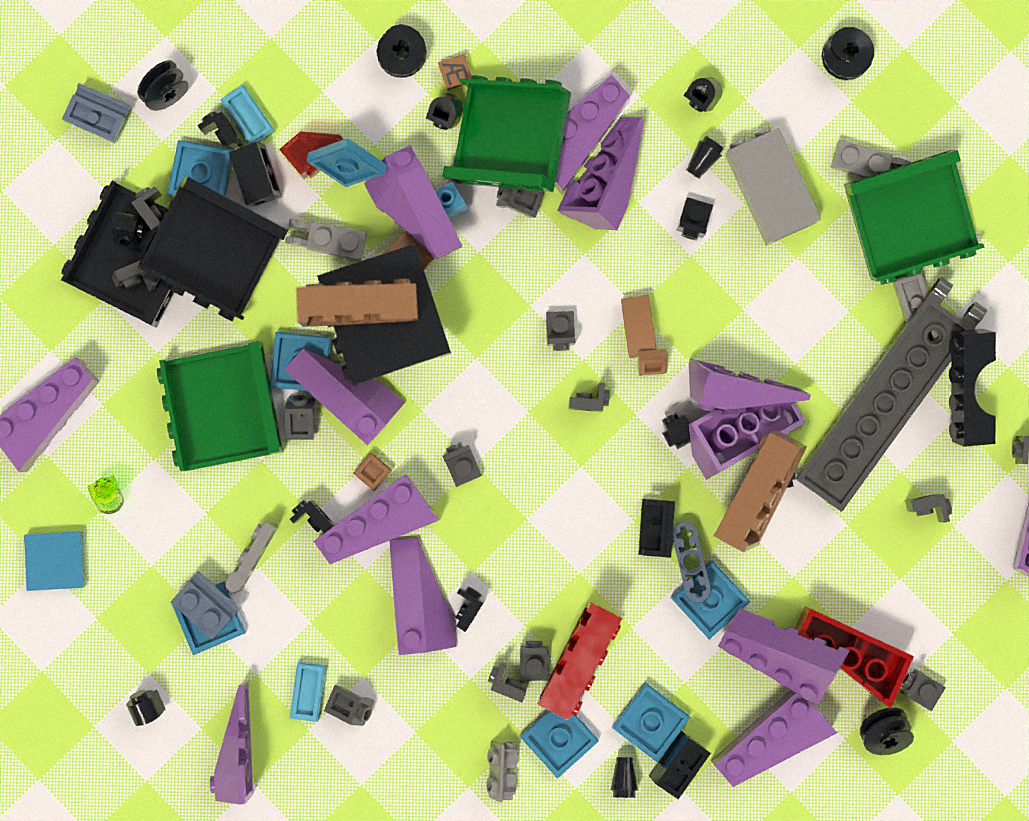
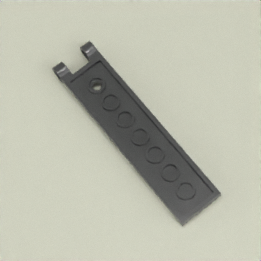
(886, 400)

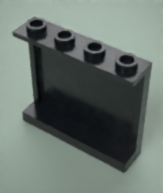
(210, 248)
(99, 257)
(391, 346)

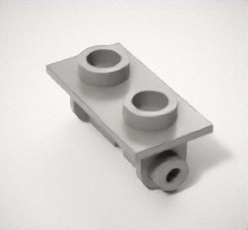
(501, 784)

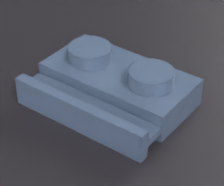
(96, 113)
(205, 605)

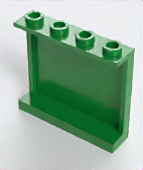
(510, 134)
(912, 217)
(220, 407)

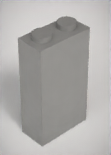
(772, 185)

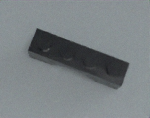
(970, 353)

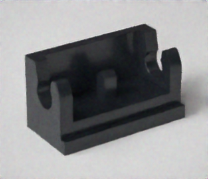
(255, 174)
(656, 528)
(679, 765)

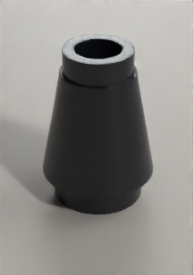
(704, 156)
(624, 778)

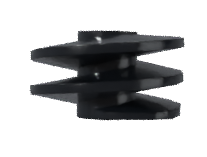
(854, 41)
(391, 43)
(162, 86)
(886, 732)

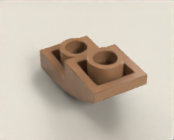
(638, 324)

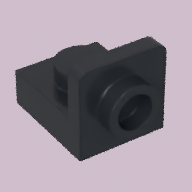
(225, 131)
(694, 219)
(318, 518)
(467, 613)

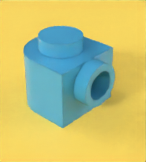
(451, 200)

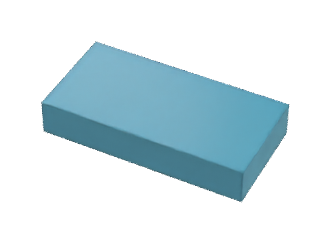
(247, 115)
(307, 691)

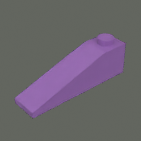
(605, 186)
(413, 203)
(721, 389)
(360, 408)
(734, 434)
(419, 604)
(233, 769)

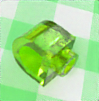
(106, 495)

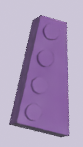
(587, 126)
(40, 414)
(783, 654)

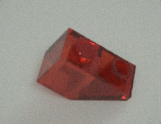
(297, 150)

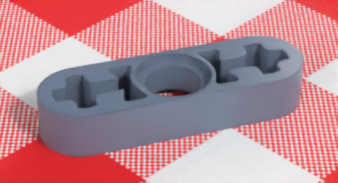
(679, 544)

